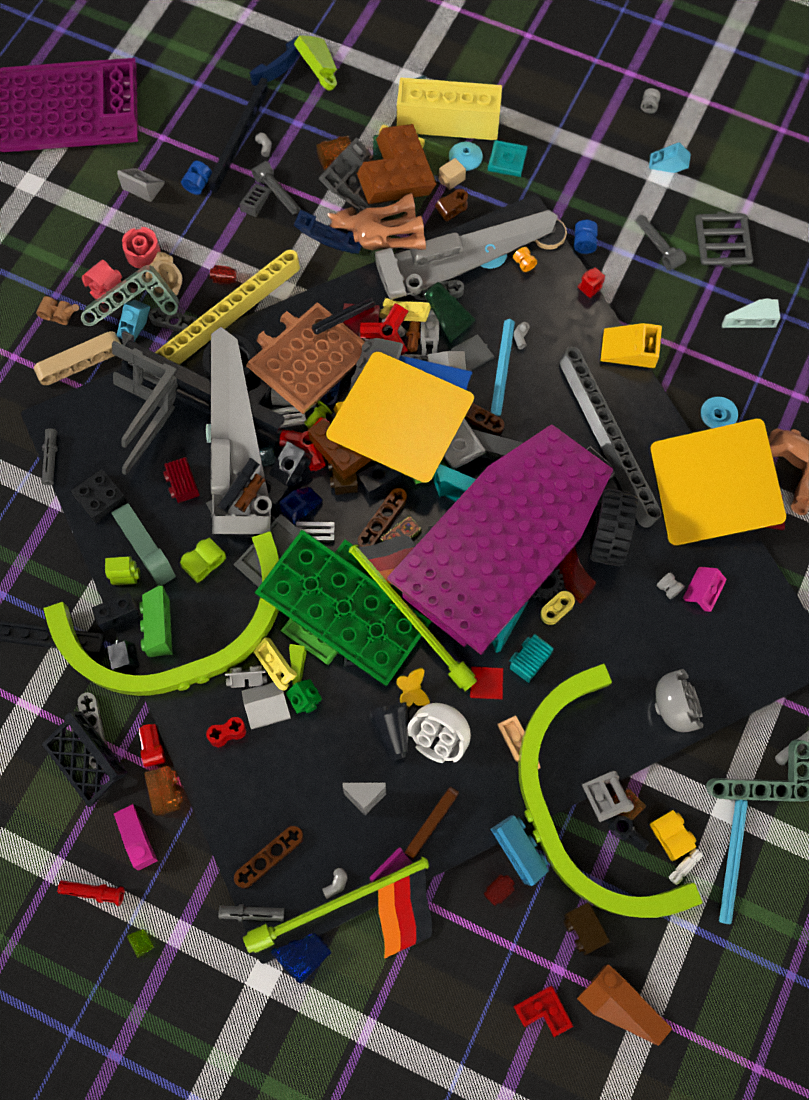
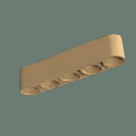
(76, 358)

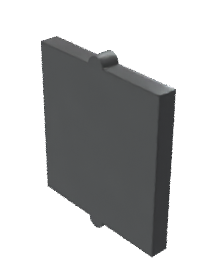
(475, 352)

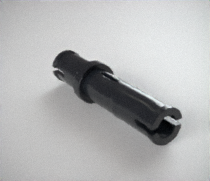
(238, 485)

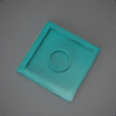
(507, 158)

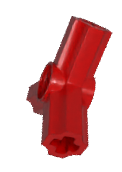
(394, 320)
(299, 439)

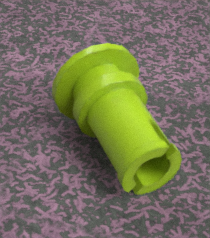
(319, 412)

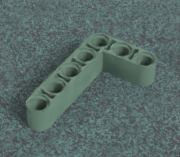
(129, 293)
(143, 545)
(769, 786)

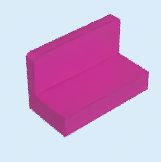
(705, 587)

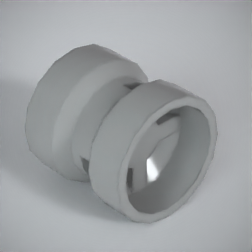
(650, 100)
(670, 585)

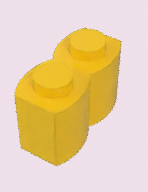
(673, 835)

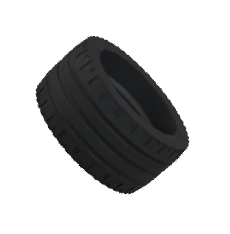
(246, 349)

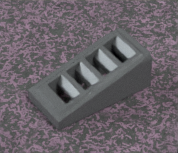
(253, 210)

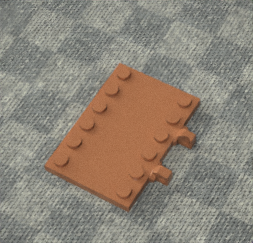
(306, 364)

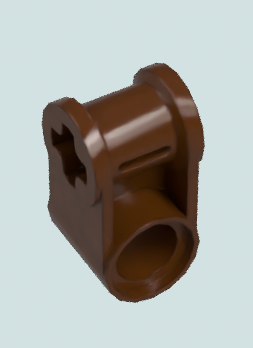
(451, 205)

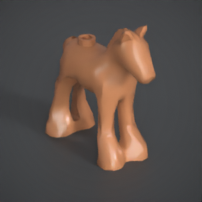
(373, 232)
(796, 450)

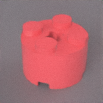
(140, 246)
(101, 279)

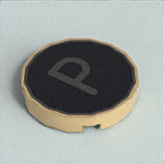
(555, 238)

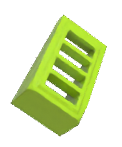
(297, 658)

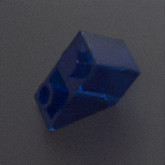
(299, 503)

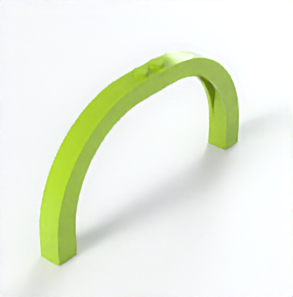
(179, 678)
(652, 906)

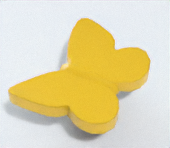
(411, 688)

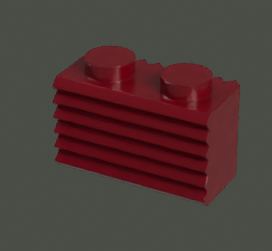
(181, 479)

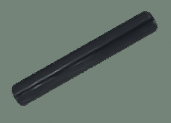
(342, 315)

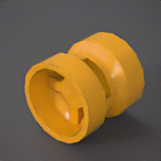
(525, 260)

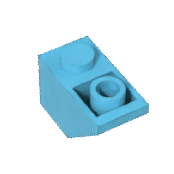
(670, 159)
(133, 318)

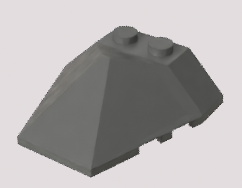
(342, 176)

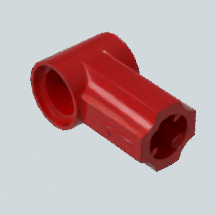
(152, 752)

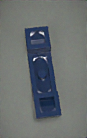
(278, 66)
(325, 234)

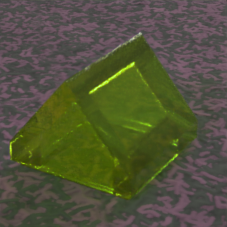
(140, 942)

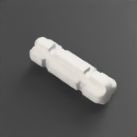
(685, 866)

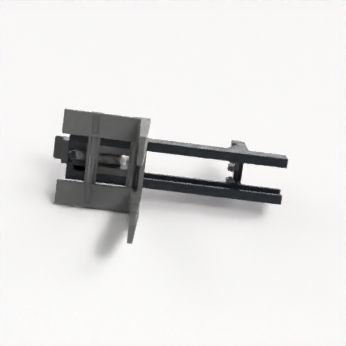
(177, 382)

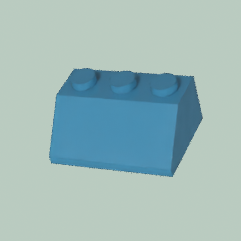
(520, 850)

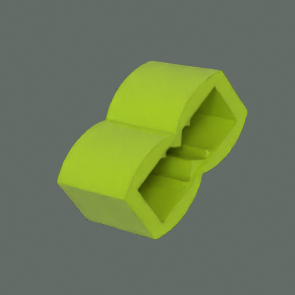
(203, 559)
(121, 570)

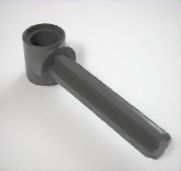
(264, 173)
(671, 256)

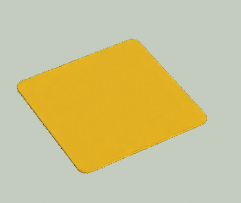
(400, 416)
(717, 482)

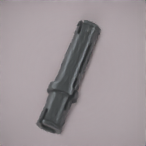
(49, 456)
(251, 913)

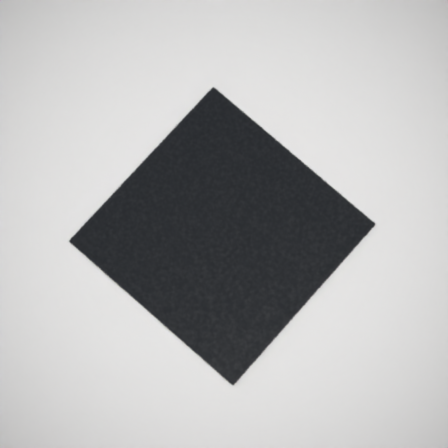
(295, 770)

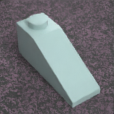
(755, 315)

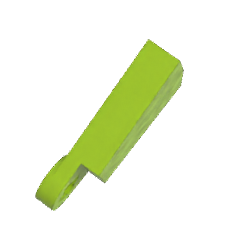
(318, 58)

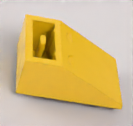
(632, 345)

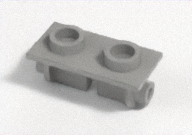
(238, 676)

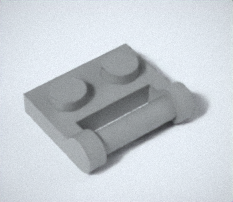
(601, 799)

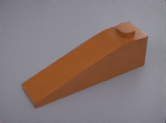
(618, 1002)

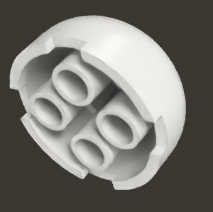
(442, 722)

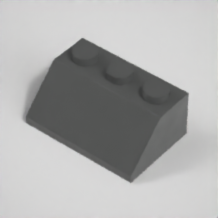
(387, 347)

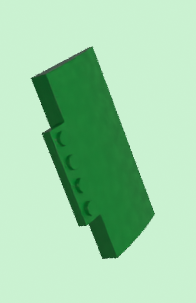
(341, 606)

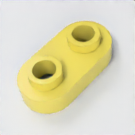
(556, 608)

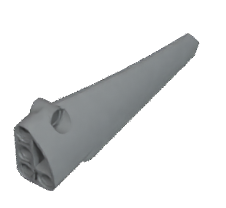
(456, 254)
(233, 440)

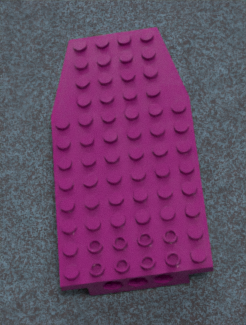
(68, 104)
(503, 537)

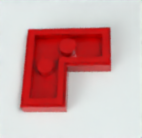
(545, 1005)

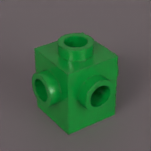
(304, 696)

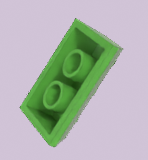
(156, 623)

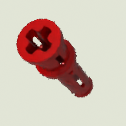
(100, 893)

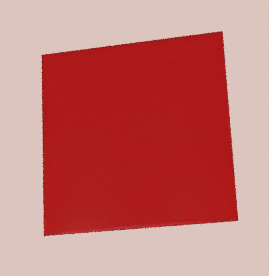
(488, 684)

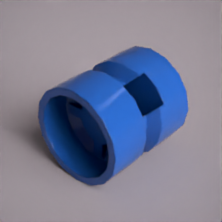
(196, 177)
(585, 236)

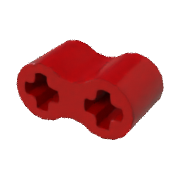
(226, 732)

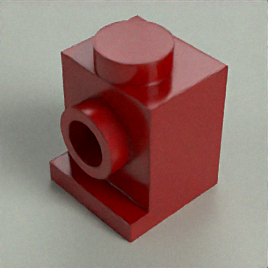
(592, 282)

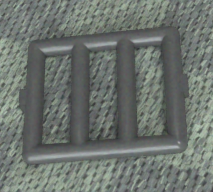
(744, 231)

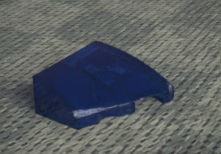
(302, 956)

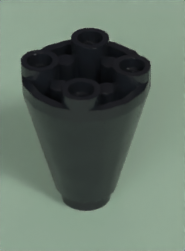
(392, 728)

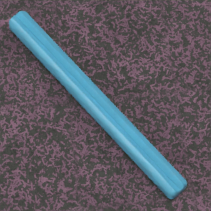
(502, 369)
(733, 861)

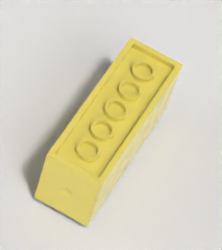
(449, 108)

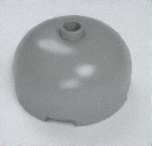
(678, 702)

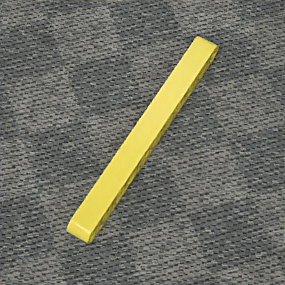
(231, 307)

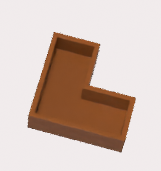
(400, 171)

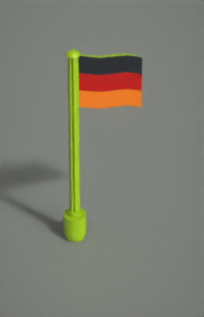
(379, 562)
(401, 910)

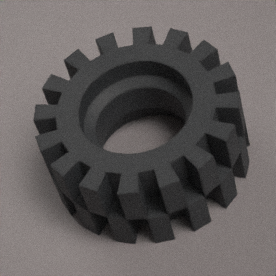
(551, 592)

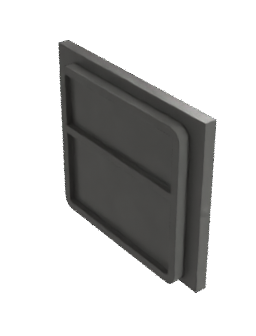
(283, 534)

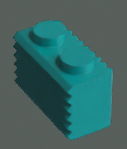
(531, 657)

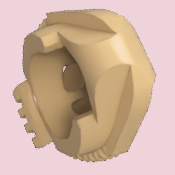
(164, 263)

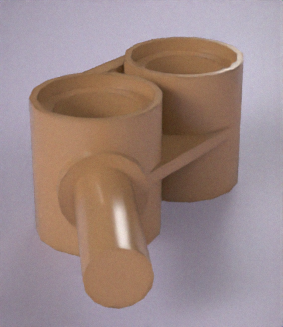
(51, 310)

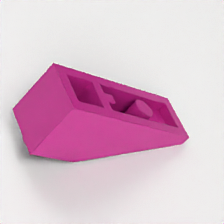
(135, 838)

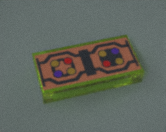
(407, 527)

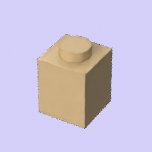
(452, 173)

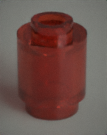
(223, 274)
(499, 889)

